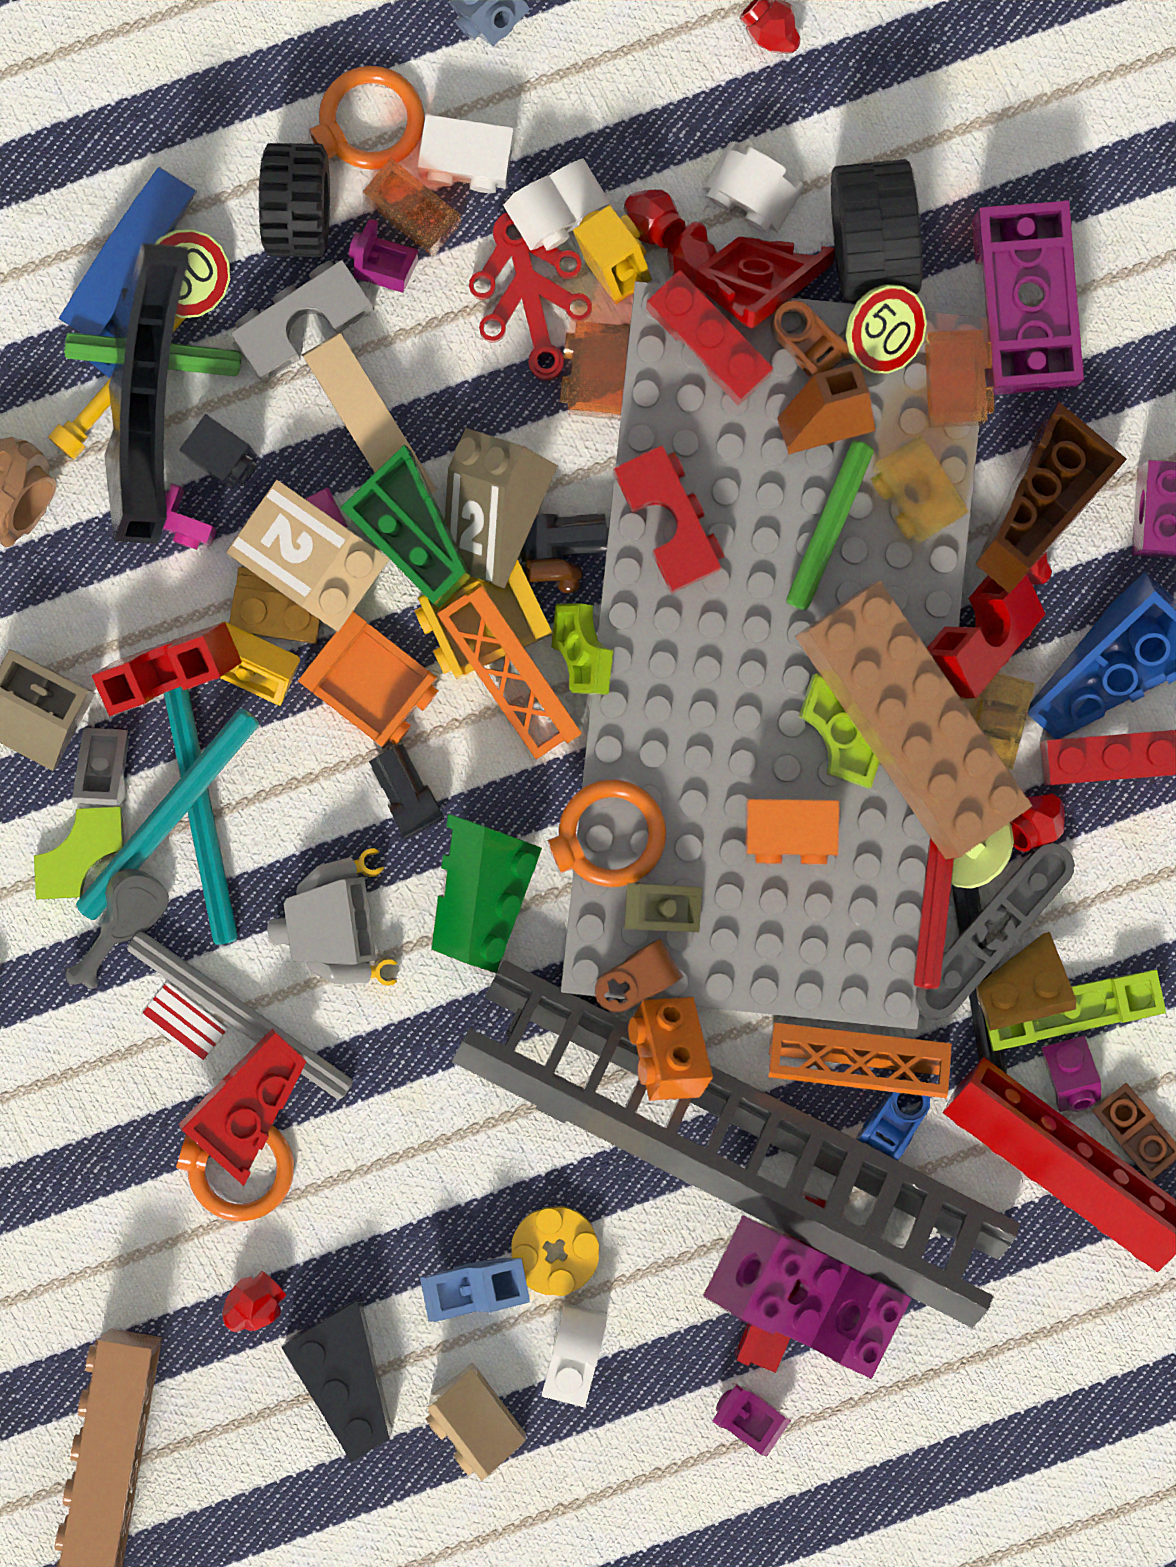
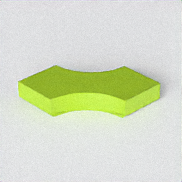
(586, 658)
(847, 750)
(65, 868)

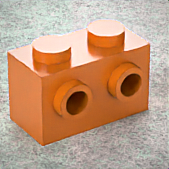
(792, 828)
(670, 1049)

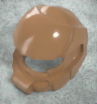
(24, 488)

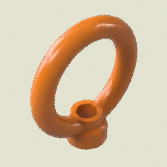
(331, 135)
(567, 848)
(194, 1159)

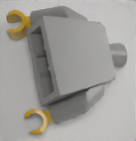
(332, 923)

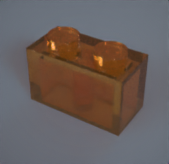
(412, 207)
(597, 370)
(957, 378)

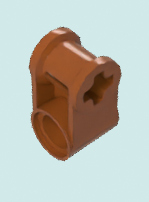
(810, 343)
(644, 973)

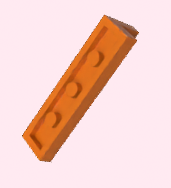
(523, 663)
(861, 1052)

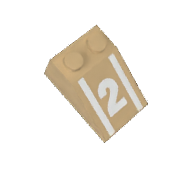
(307, 555)

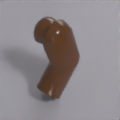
(555, 569)

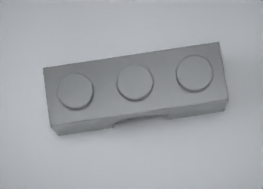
(329, 294)

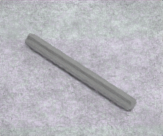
(233, 1009)

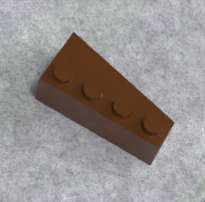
(1052, 488)

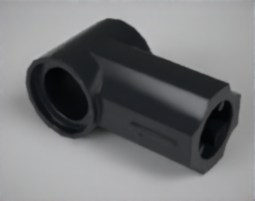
(565, 536)
(409, 798)

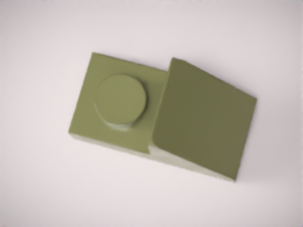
(663, 907)

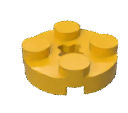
(580, 1244)

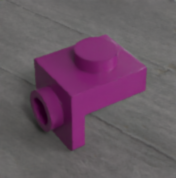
(381, 260)
(1073, 1074)
(750, 1419)

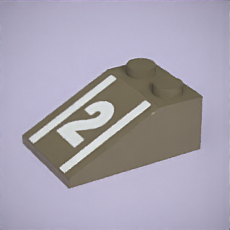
(493, 502)

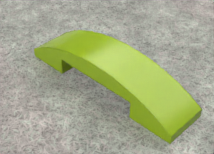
(1097, 1005)

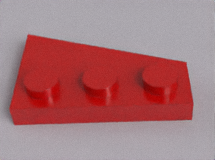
(241, 1108)

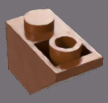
(828, 410)

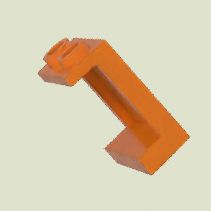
(370, 681)

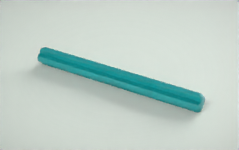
(171, 808)
(201, 821)

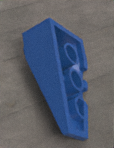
(1115, 661)

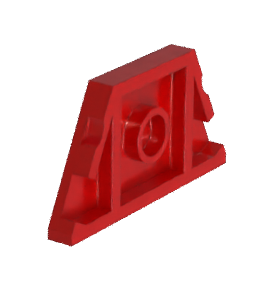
(758, 276)

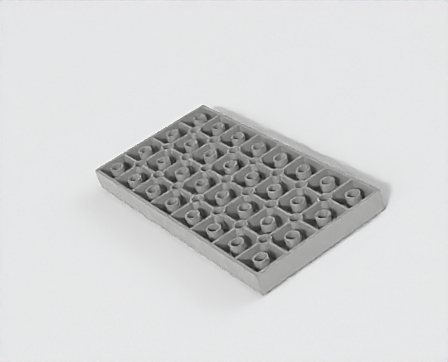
(717, 682)

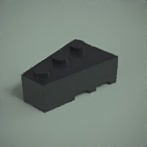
(342, 1377)

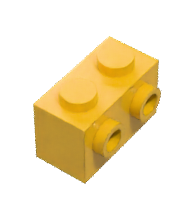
(613, 252)

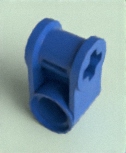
(893, 1124)

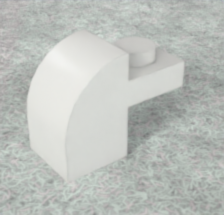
(574, 1354)

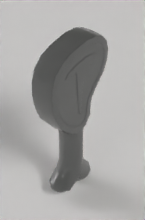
(133, 906)

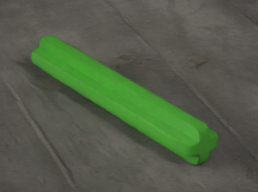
(181, 357)
(830, 525)

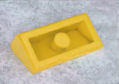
(264, 666)

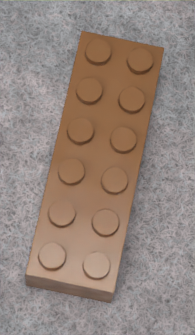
(913, 721)
(108, 1449)

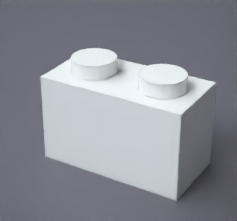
(465, 153)

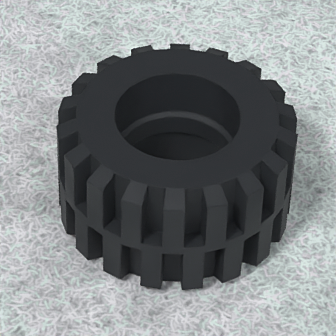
(294, 199)

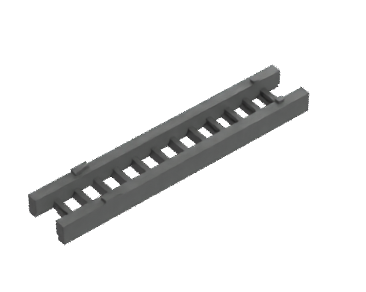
(764, 1117)

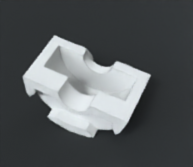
(754, 185)

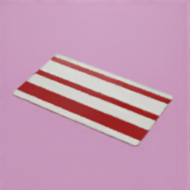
(183, 1022)

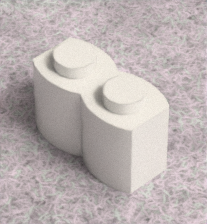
(555, 205)

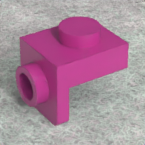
(187, 530)

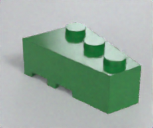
(408, 527)
(482, 893)

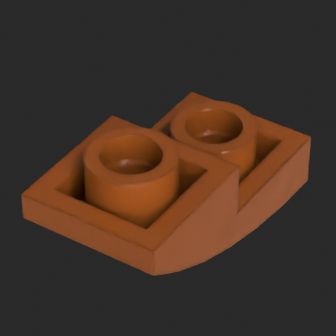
(1137, 1131)

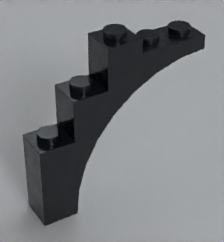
(138, 393)

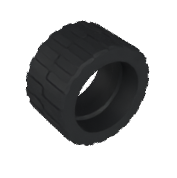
(876, 227)

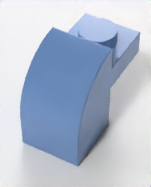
(475, 1288)

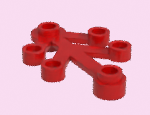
(527, 287)

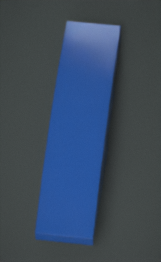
(149, 217)

